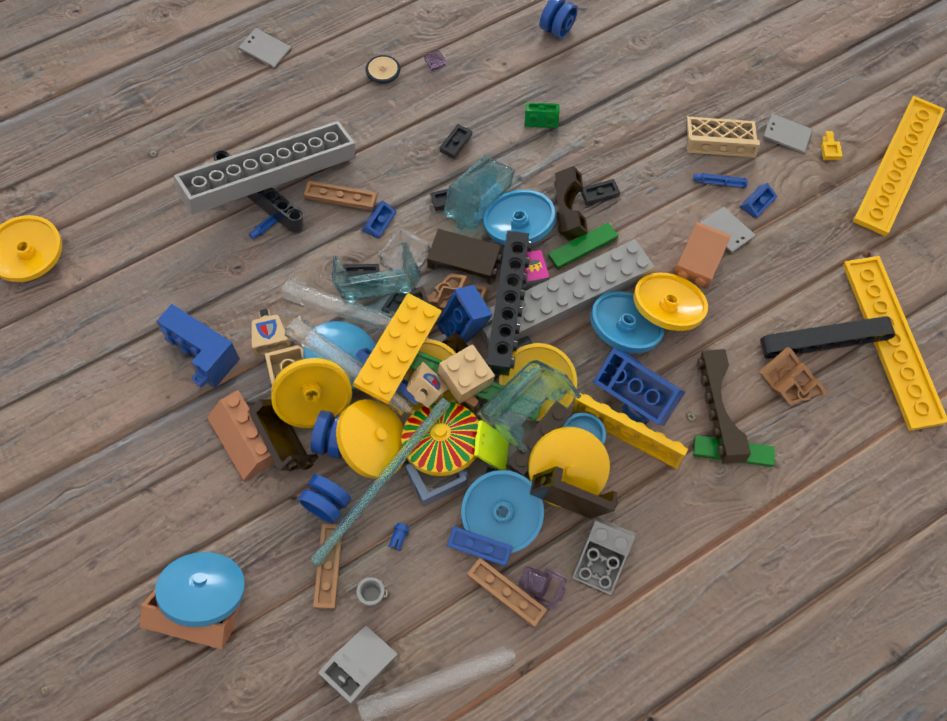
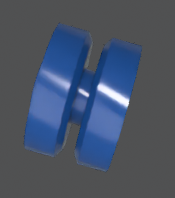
(558, 17)
(324, 435)
(324, 499)

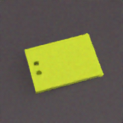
(491, 446)

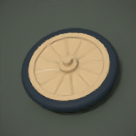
(383, 69)

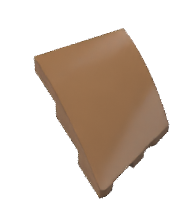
(444, 290)
(791, 378)

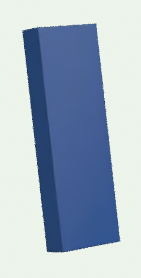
(479, 545)

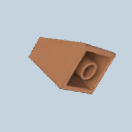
(702, 254)

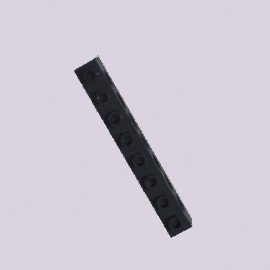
(497, 362)

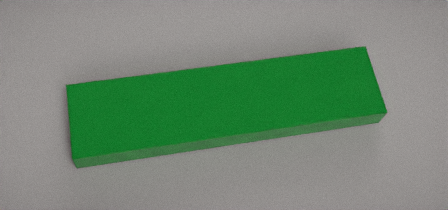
(582, 246)
(760, 454)

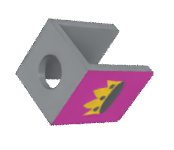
(537, 270)

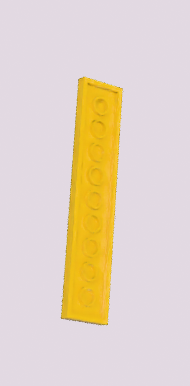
(899, 166)
(898, 355)

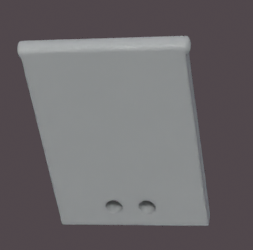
(264, 48)
(787, 133)
(728, 223)

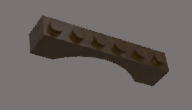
(732, 442)

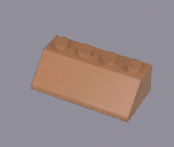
(240, 435)
(212, 635)

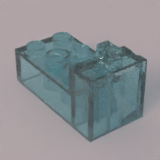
(477, 191)

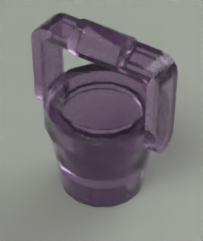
(538, 582)

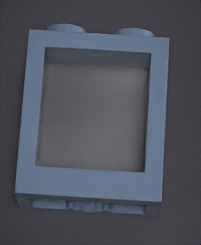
(431, 487)

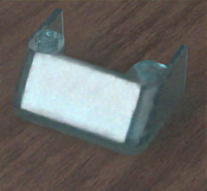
(379, 283)
(523, 396)

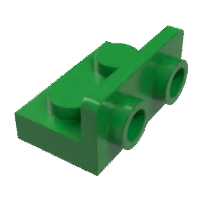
(541, 115)

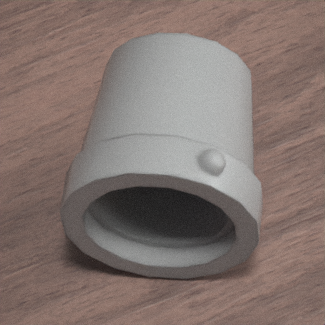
(370, 592)

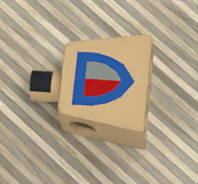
(268, 334)
(426, 385)

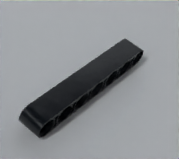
(273, 203)
(828, 337)

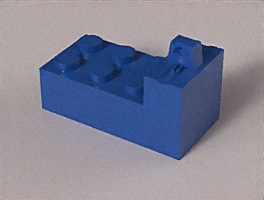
(212, 352)
(639, 386)

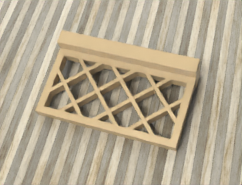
(720, 143)

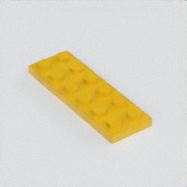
(397, 348)
(632, 432)

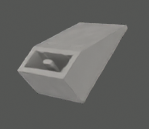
(604, 555)
(357, 665)

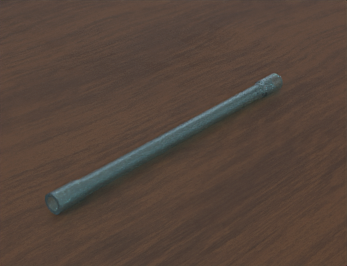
(326, 548)

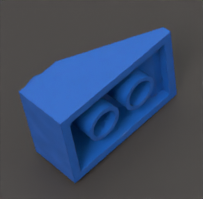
(464, 313)

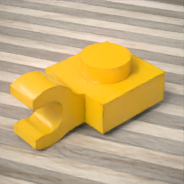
(830, 149)

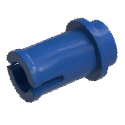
(398, 535)

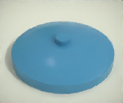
(520, 212)
(622, 325)
(345, 336)
(503, 509)
(200, 589)

